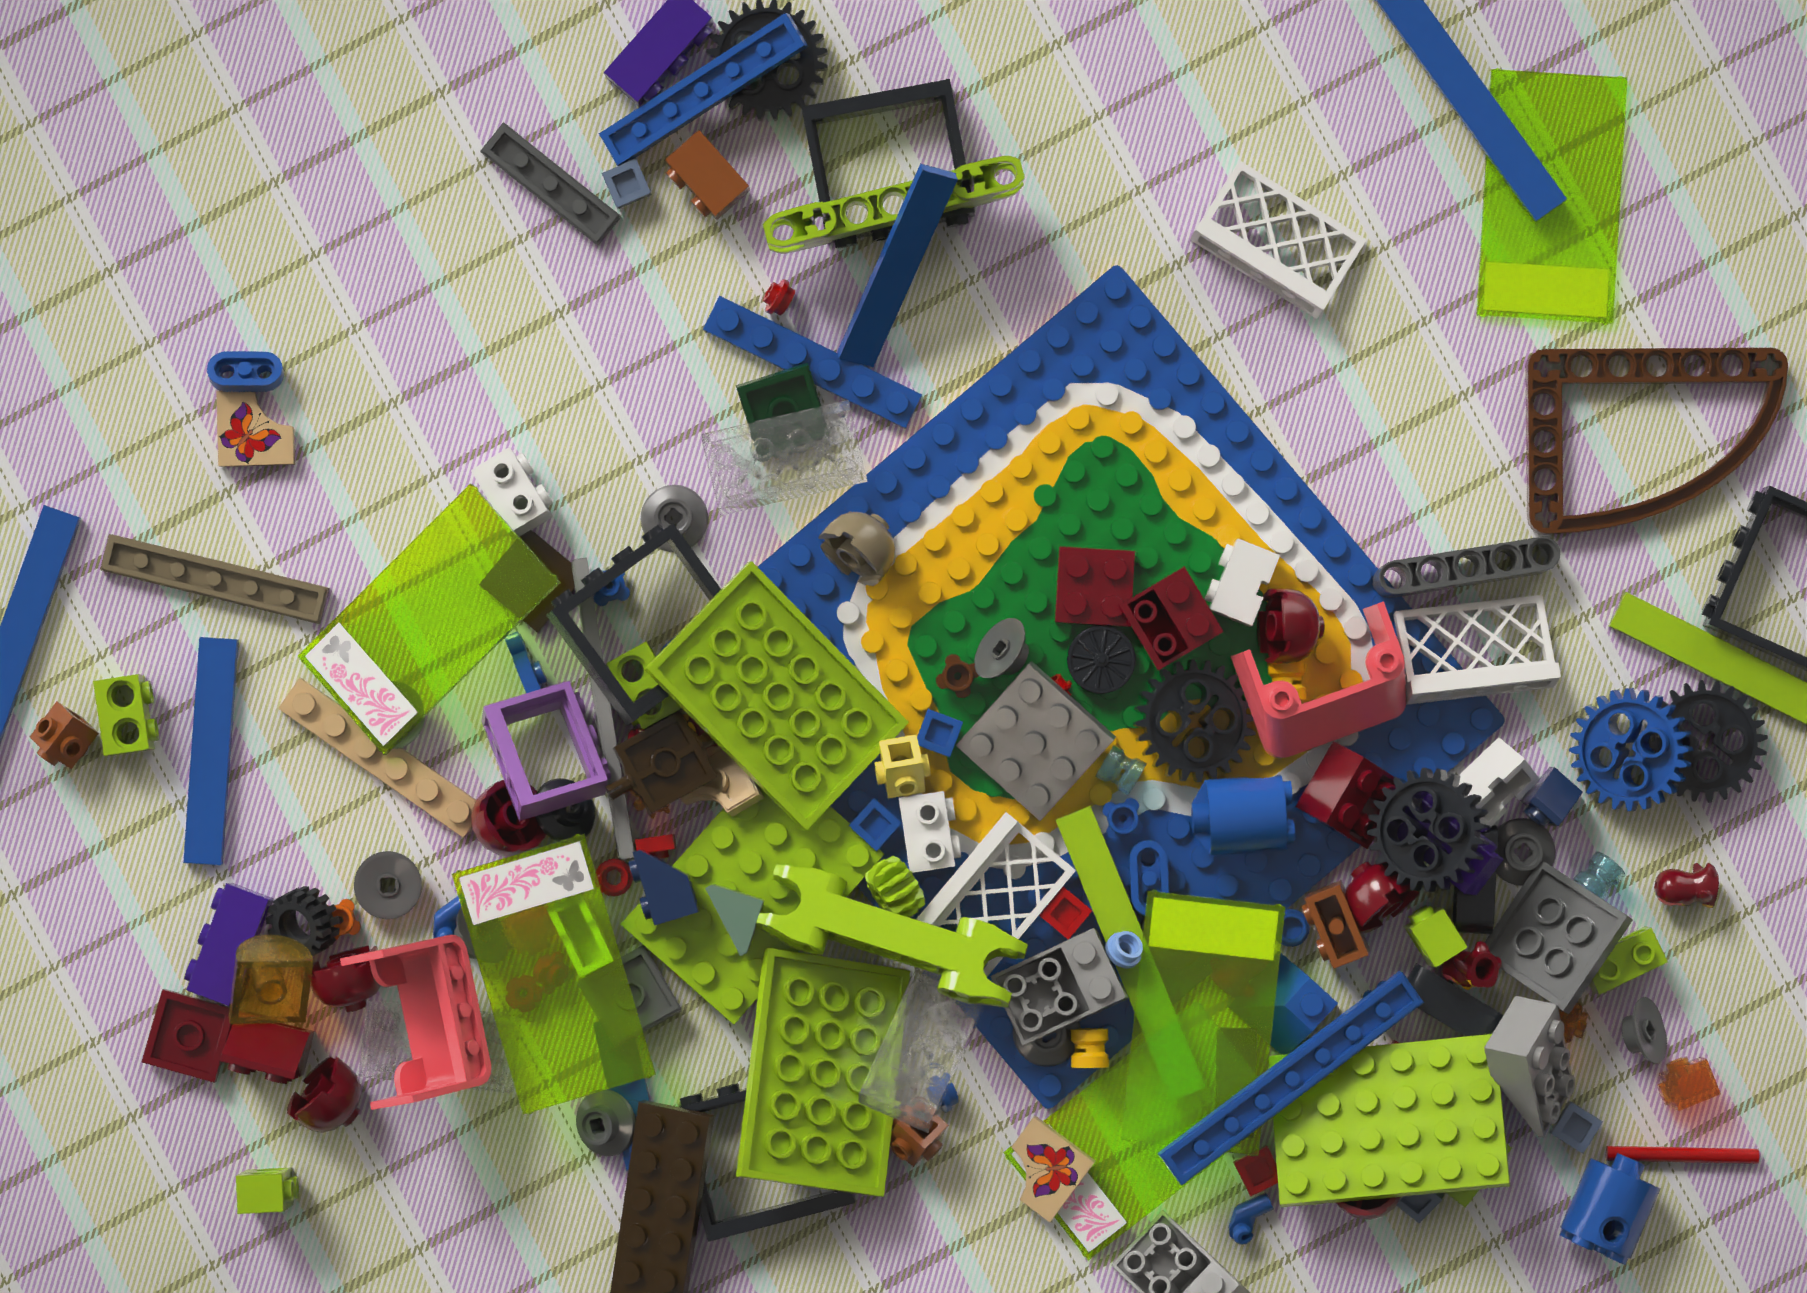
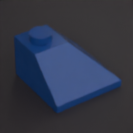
(1298, 1007)

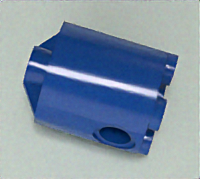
(1243, 815)
(1610, 1208)

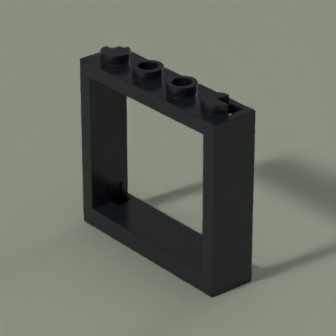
(878, 103)
(1731, 571)
(595, 581)
(764, 1217)

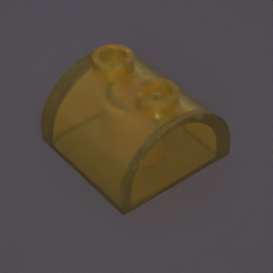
(270, 981)

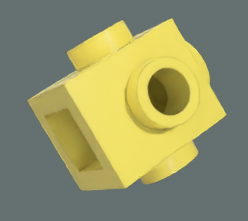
(902, 766)

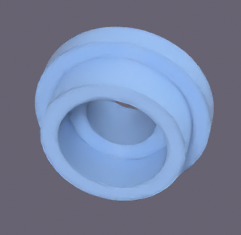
(1124, 949)

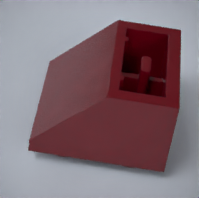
(1171, 618)
(1344, 793)
(269, 1048)

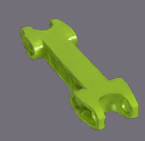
(834, 212)
(953, 955)

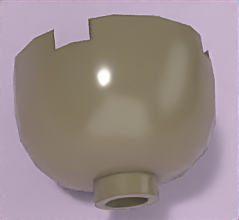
(860, 545)

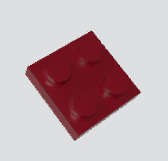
(1093, 586)
(188, 1035)

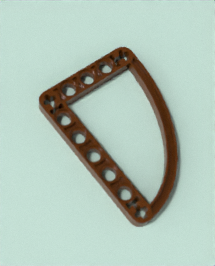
(1638, 374)

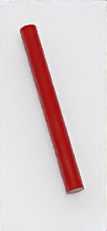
(1685, 1154)

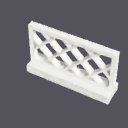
(1268, 269)
(1489, 678)
(974, 869)

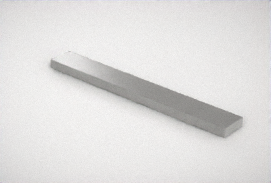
(604, 717)

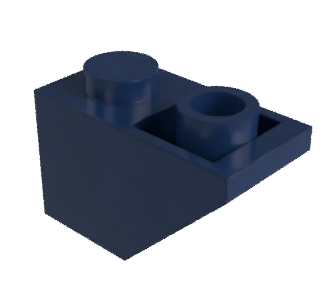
(1550, 798)
(666, 888)

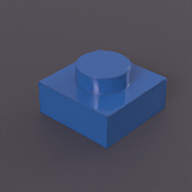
(939, 732)
(875, 824)

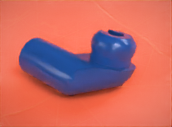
(446, 919)
(1244, 1218)

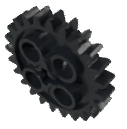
(771, 93)
(1170, 697)
(1727, 715)
(1449, 803)

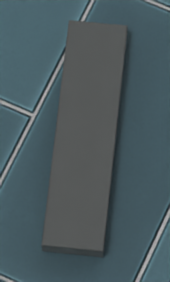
(550, 184)

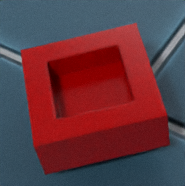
(657, 846)
(1065, 912)
(1257, 1171)

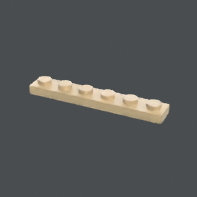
(396, 769)

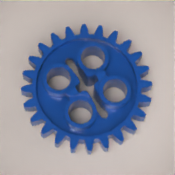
(1658, 767)

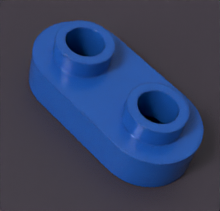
(246, 369)
(1147, 878)

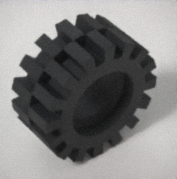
(313, 909)

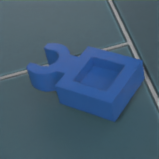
(530, 673)

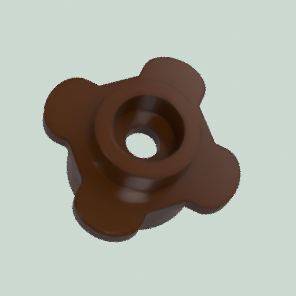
(947, 680)

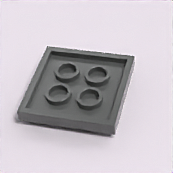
(1036, 741)
(1556, 936)

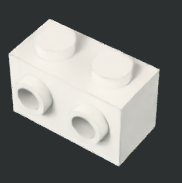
(512, 492)
(928, 831)

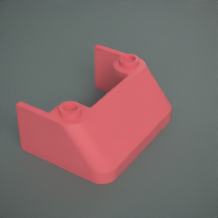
(1294, 727)
(438, 1015)

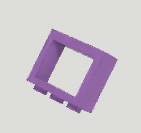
(584, 737)

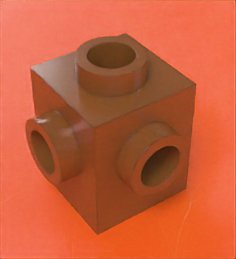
(63, 736)
(914, 1144)

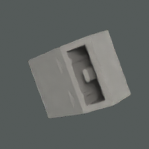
(1060, 986)
(1532, 1061)
(1173, 1262)

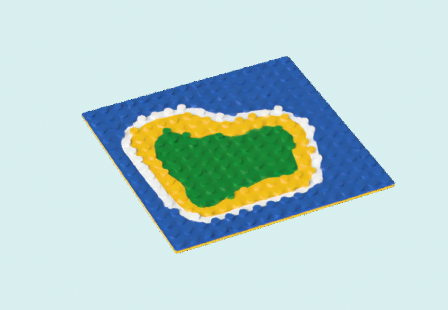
(1110, 442)

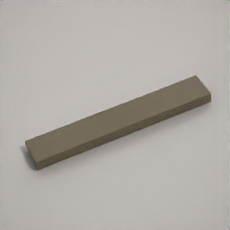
(214, 579)

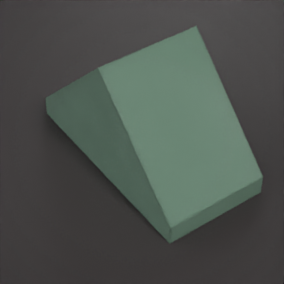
(738, 914)

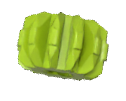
(895, 887)

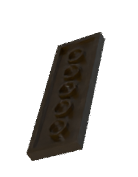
(662, 1199)

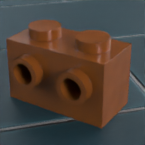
(706, 175)
(1335, 923)

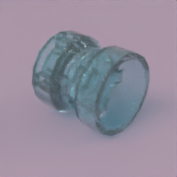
(1113, 764)
(1600, 875)

